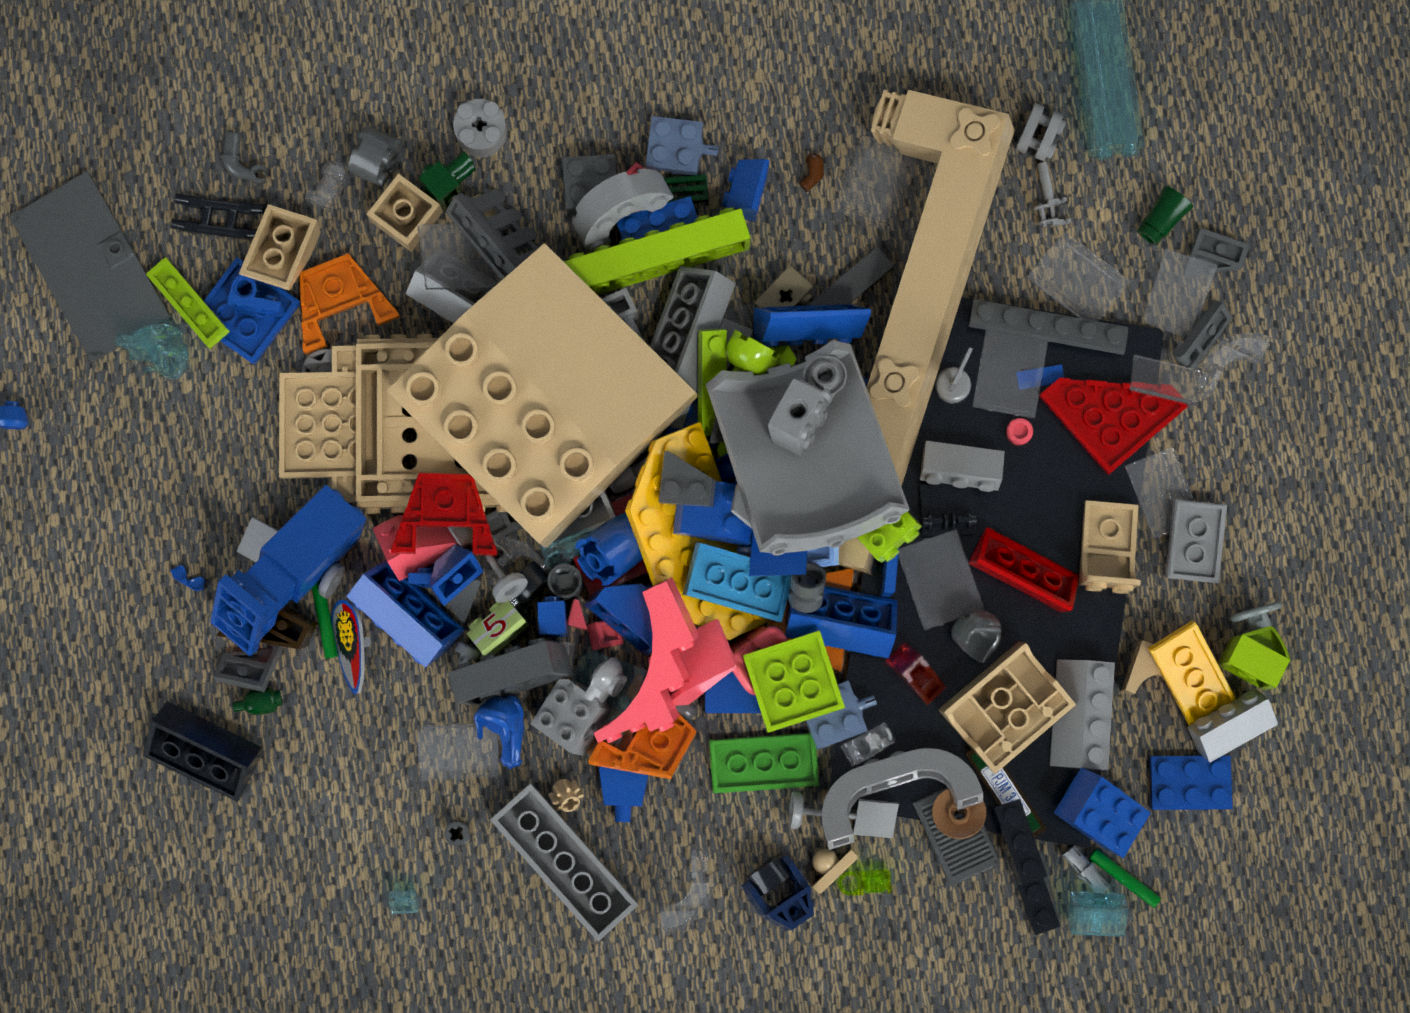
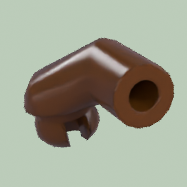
(816, 172)

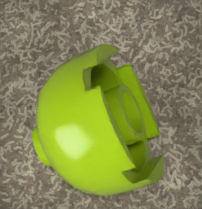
(750, 355)

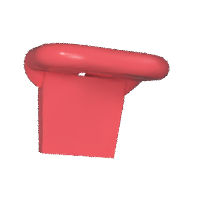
(756, 638)

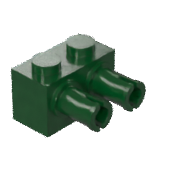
(444, 181)

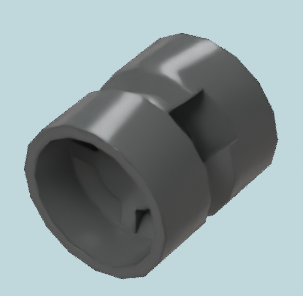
(565, 582)
(807, 589)

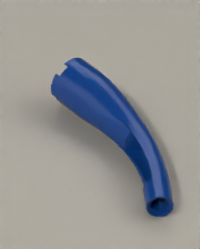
(613, 548)

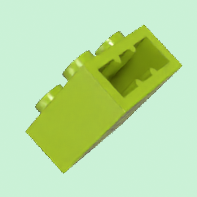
(886, 540)

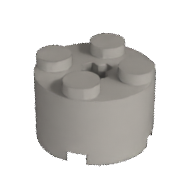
(467, 121)

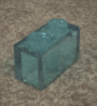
(1097, 914)

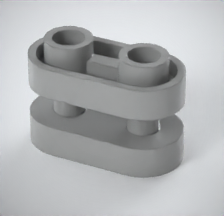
(1045, 146)

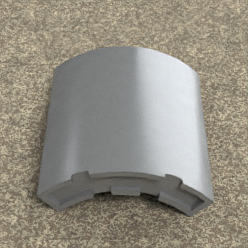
(835, 487)

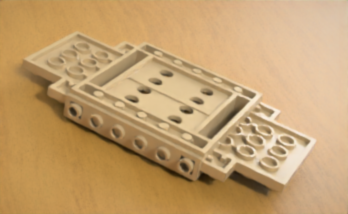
(353, 429)

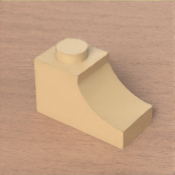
(1140, 668)

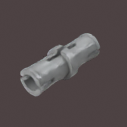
(1086, 869)

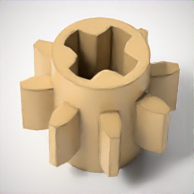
(566, 795)

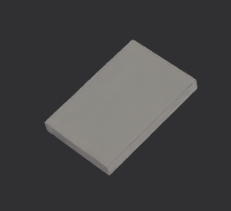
(1196, 541)

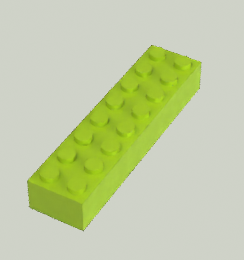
(662, 251)

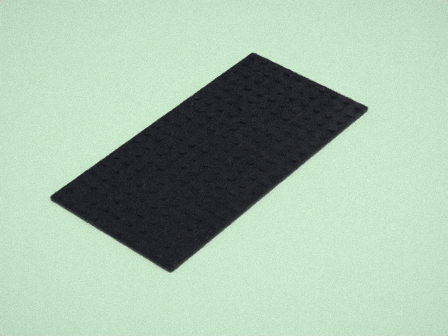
(1037, 508)

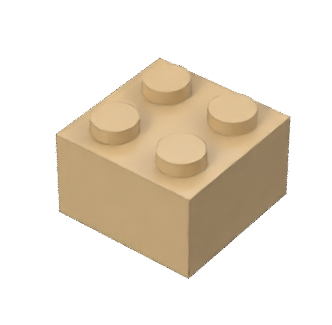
(402, 210)

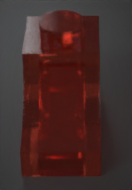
(916, 673)

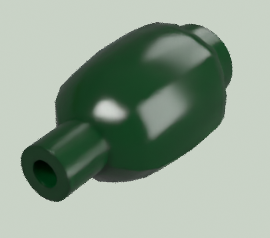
(259, 702)

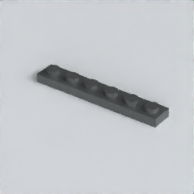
(1048, 327)

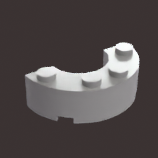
(614, 200)

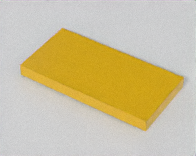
(1191, 672)

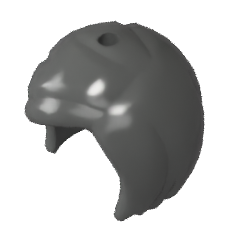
(977, 633)

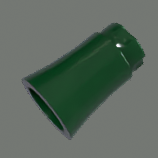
(1164, 215)

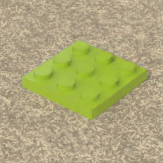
(793, 681)

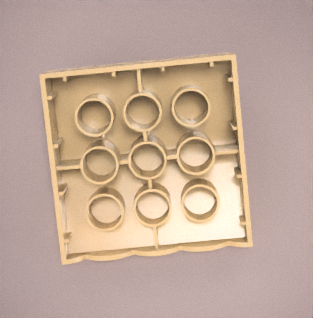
(542, 394)

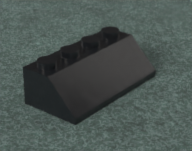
(201, 751)

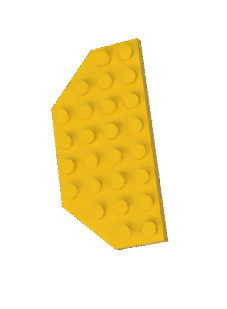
(653, 524)

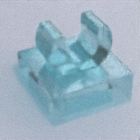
(403, 901)

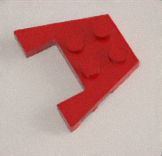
(444, 502)

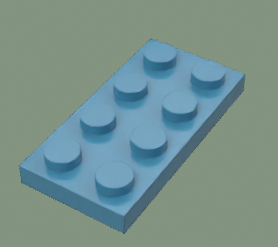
(725, 581)

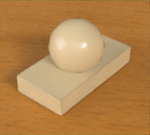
(828, 865)

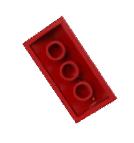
(1025, 570)

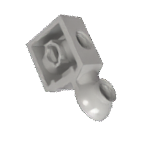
(806, 404)
(577, 711)

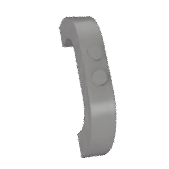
(891, 772)

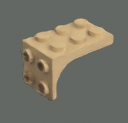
(1109, 547)

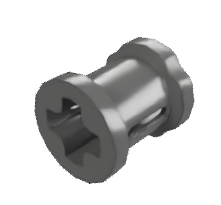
(465, 832)

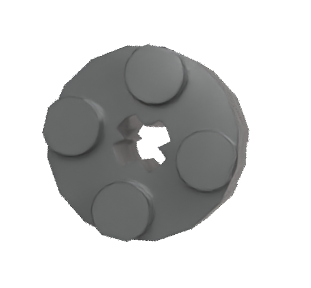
(374, 155)

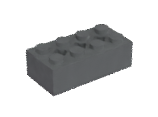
(511, 672)

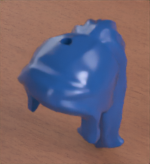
(505, 718)

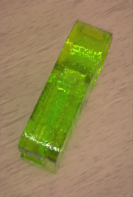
(867, 880)

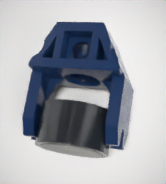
(770, 876)

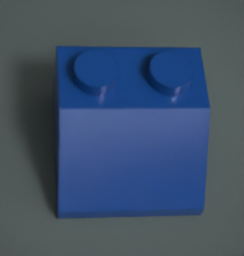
(747, 186)

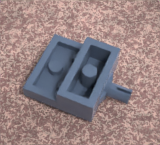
(676, 146)
(840, 723)

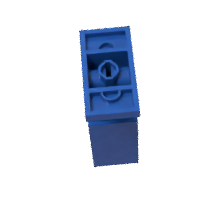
(286, 568)

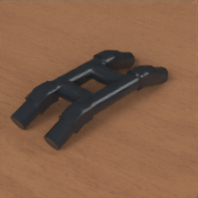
(207, 207)

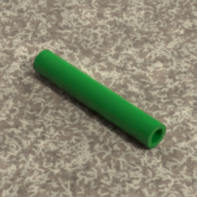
(324, 623)
(1125, 878)

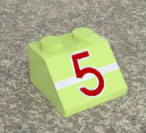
(497, 628)

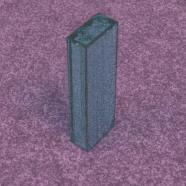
(1106, 78)

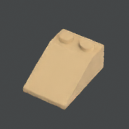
(280, 247)

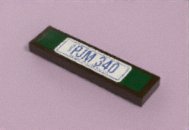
(1004, 789)

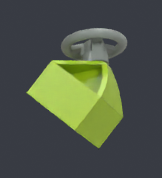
(1259, 654)

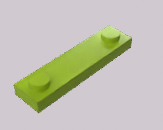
(187, 303)
(711, 361)

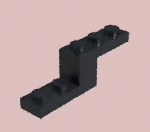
(1027, 866)

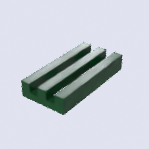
(689, 179)

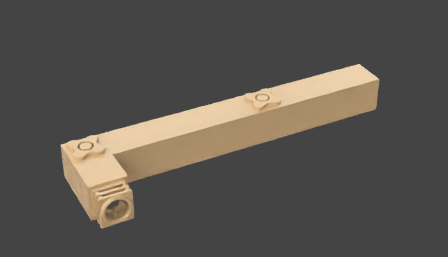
(970, 156)

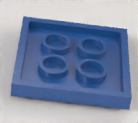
(249, 331)

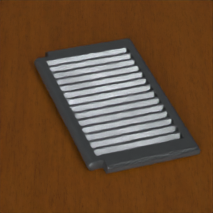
(958, 857)

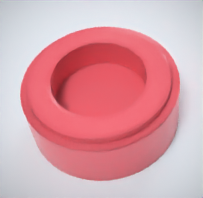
(1019, 431)

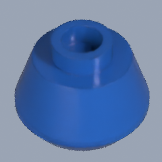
(13, 416)

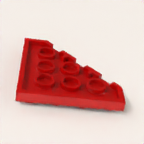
(1109, 417)

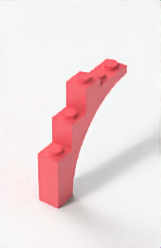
(671, 630)

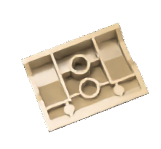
(1007, 707)

